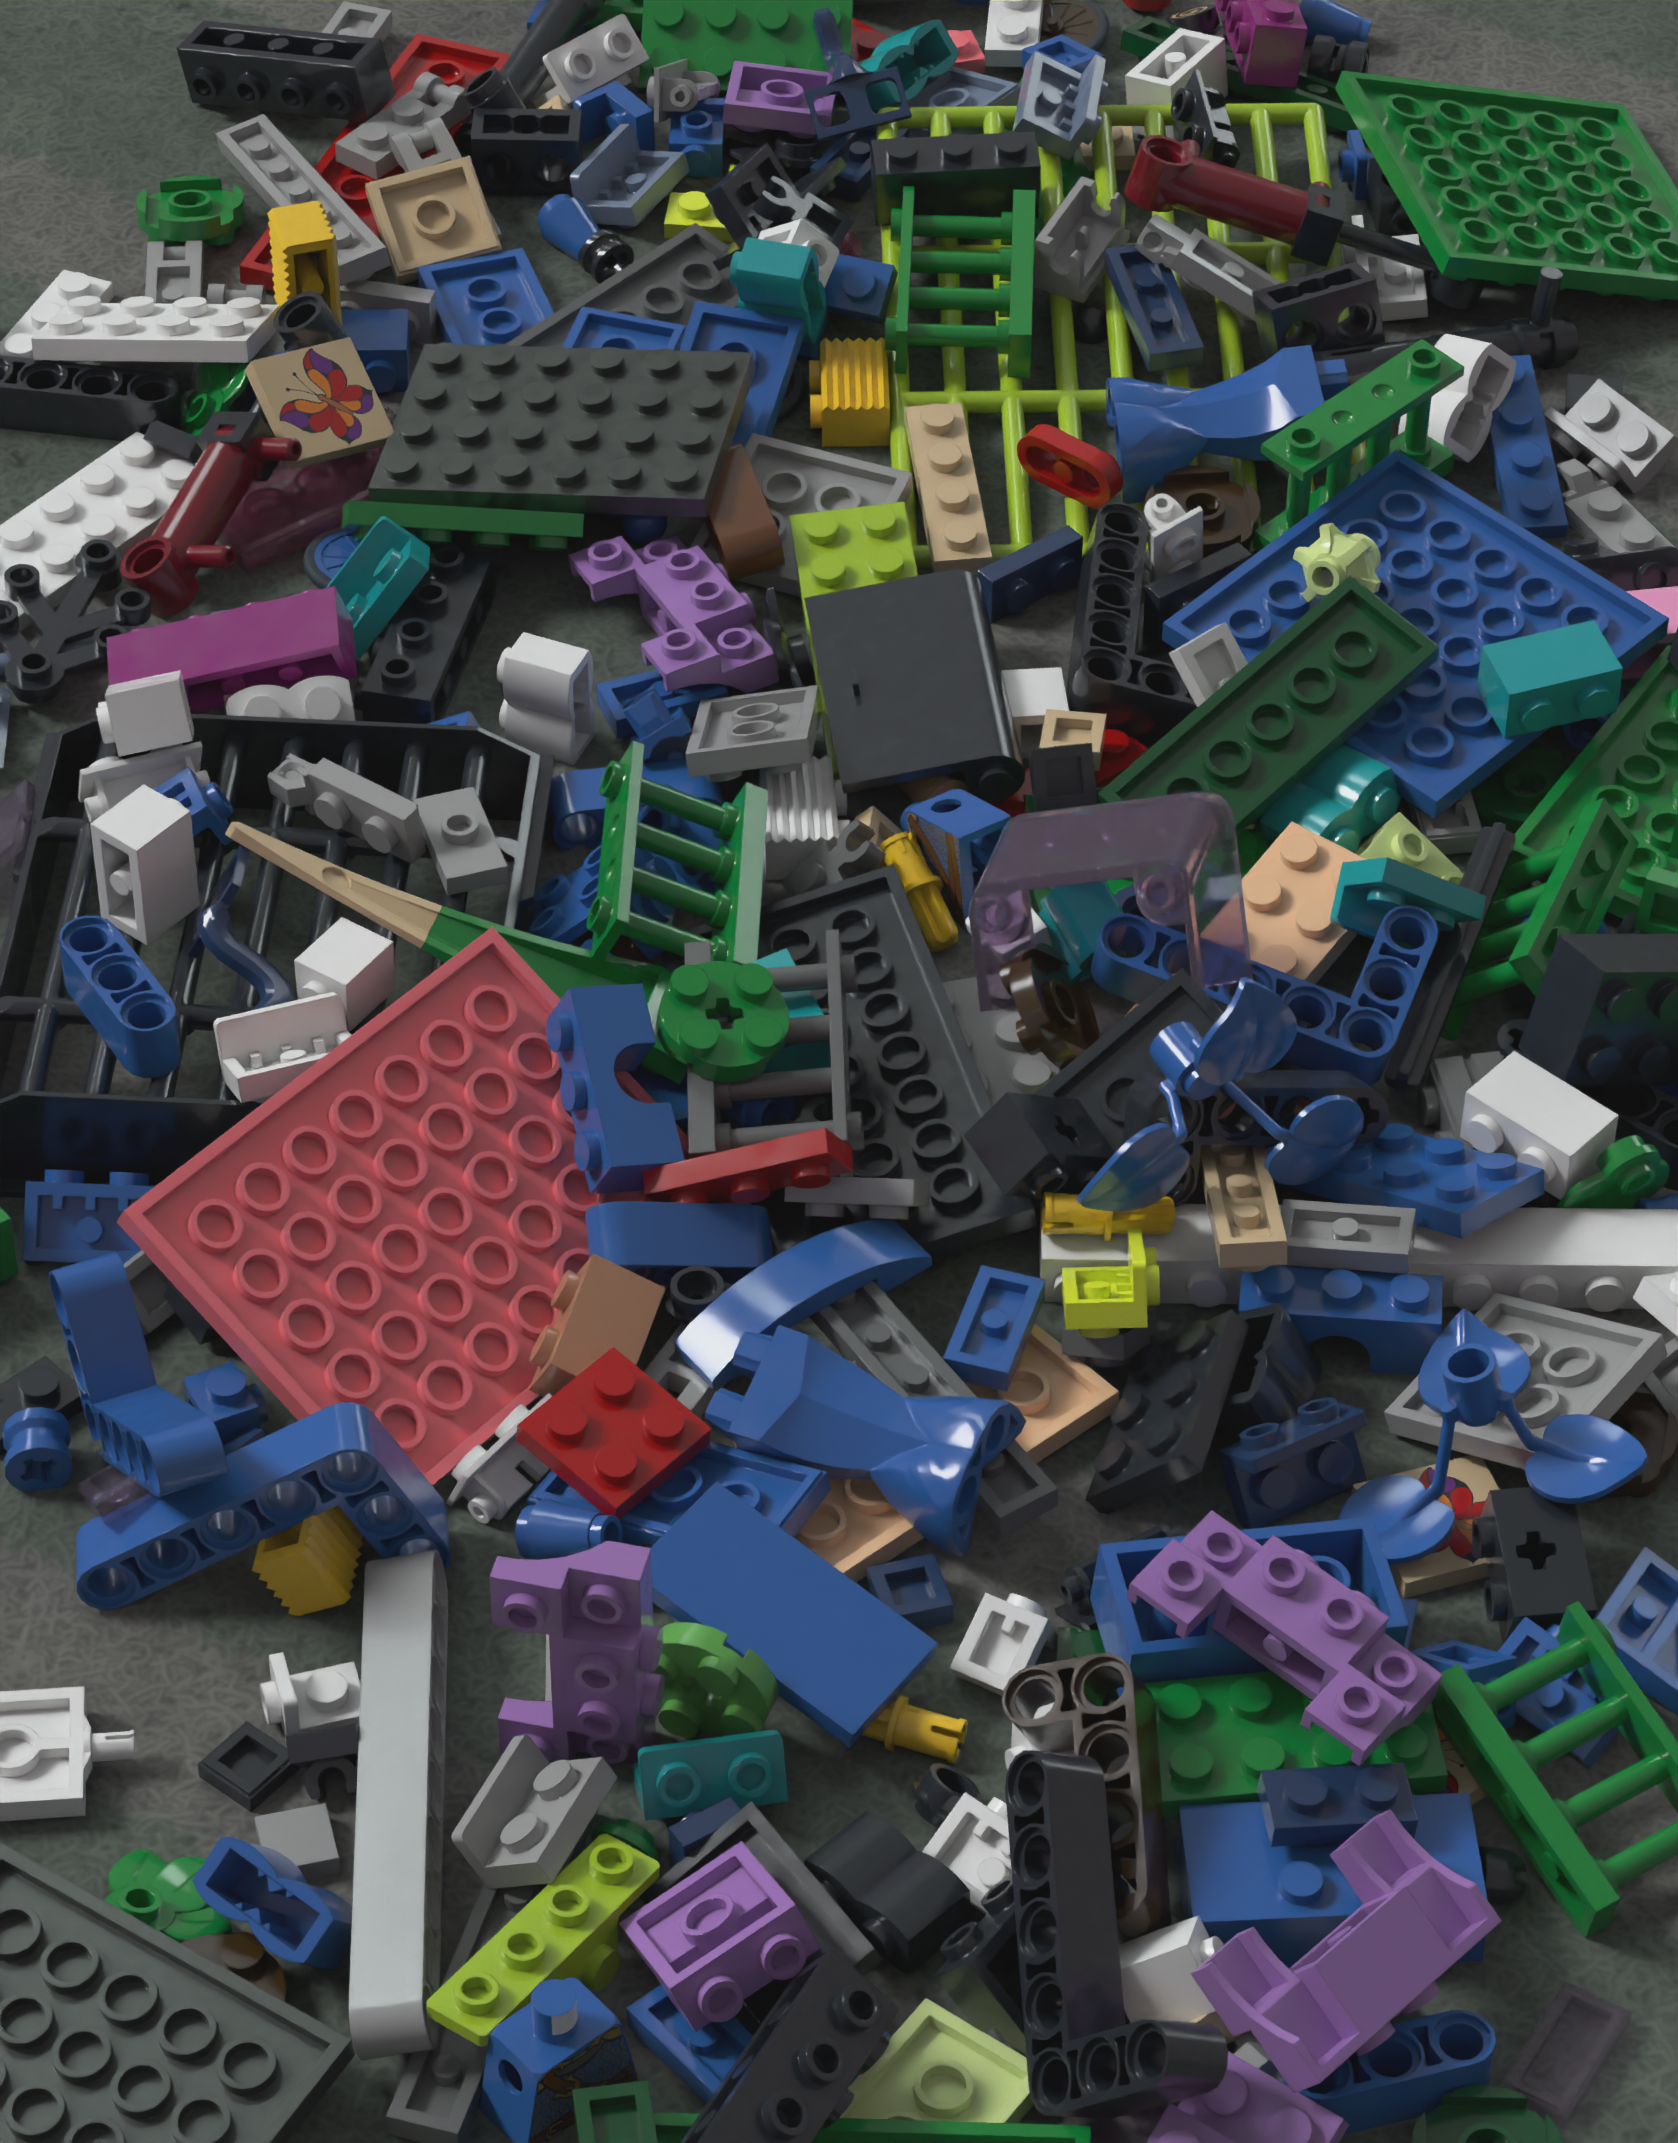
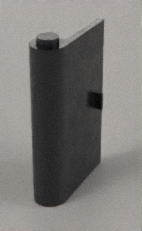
(915, 684)

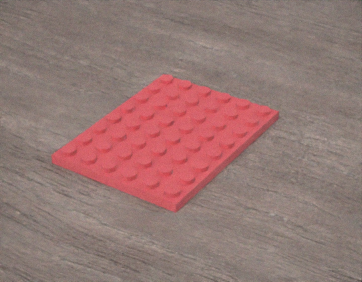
(396, 1213)

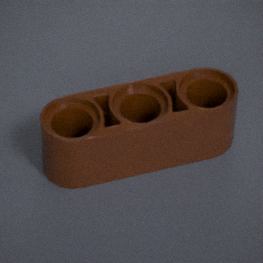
(742, 521)

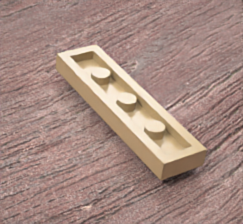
(947, 487)
(1242, 1207)

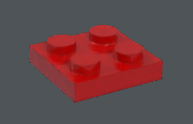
(613, 1434)

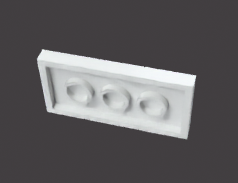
(156, 331)

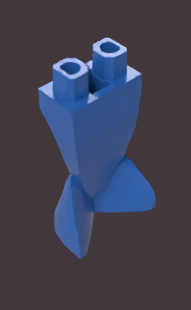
(1169, 425)
(843, 1421)

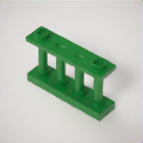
(1010, 300)
(1358, 415)
(733, 867)
(1571, 902)
(1509, 1772)

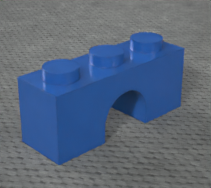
(616, 1136)
(1384, 1311)

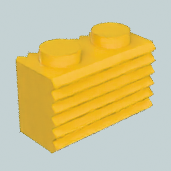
(304, 254)
(852, 392)
(311, 1562)

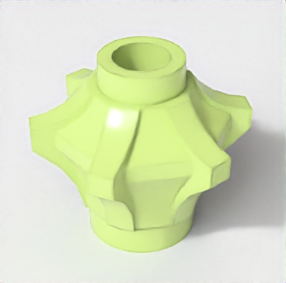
(1335, 559)

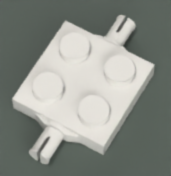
(51, 1752)

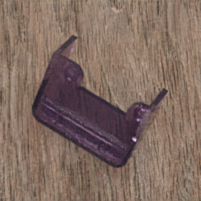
(1171, 845)

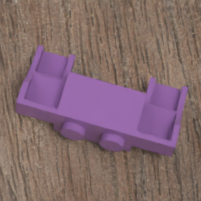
(690, 606)
(1295, 1624)
(599, 1647)
(1365, 1971)

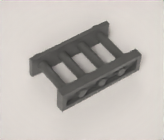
(708, 1097)

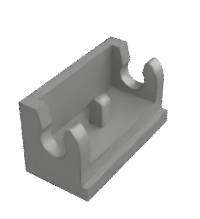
(1074, 242)

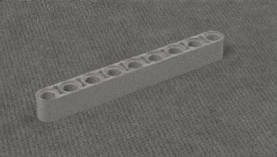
(399, 1807)

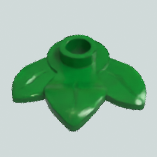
(214, 391)
(1626, 1173)
(164, 1895)

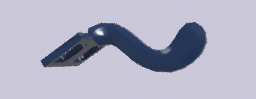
(850, 82)
(215, 933)

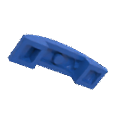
(796, 1287)

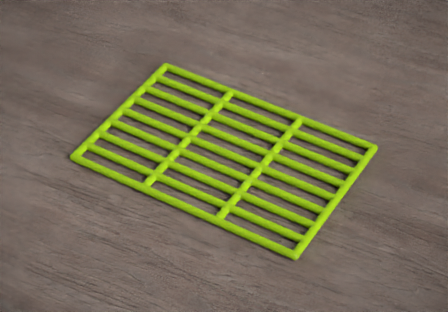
(1067, 398)

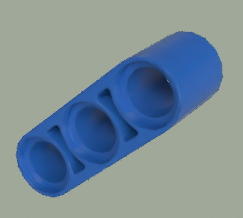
(579, 810)
(120, 996)
(669, 1236)
(1422, 2069)

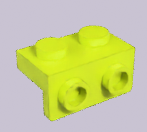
(1112, 1296)

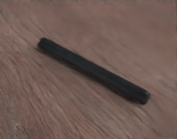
(1447, 966)

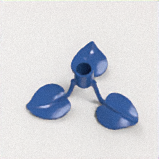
(1246, 1038)
(1471, 1379)

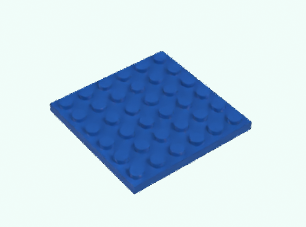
(1460, 581)

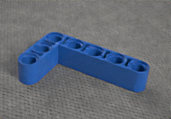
(1334, 1017)
(138, 1422)
(270, 1486)

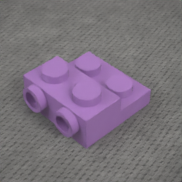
(775, 99)
(720, 1937)
(1248, 2110)

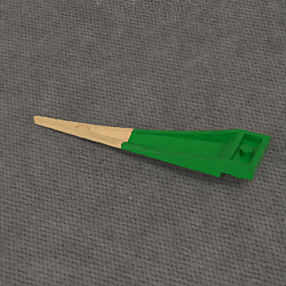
(448, 931)

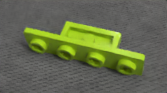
(557, 1935)

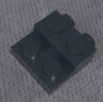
(984, 1968)

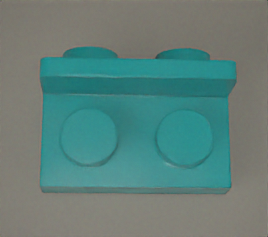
(380, 578)
(1378, 885)
(703, 1772)

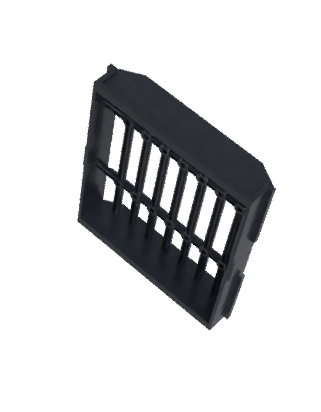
(238, 752)

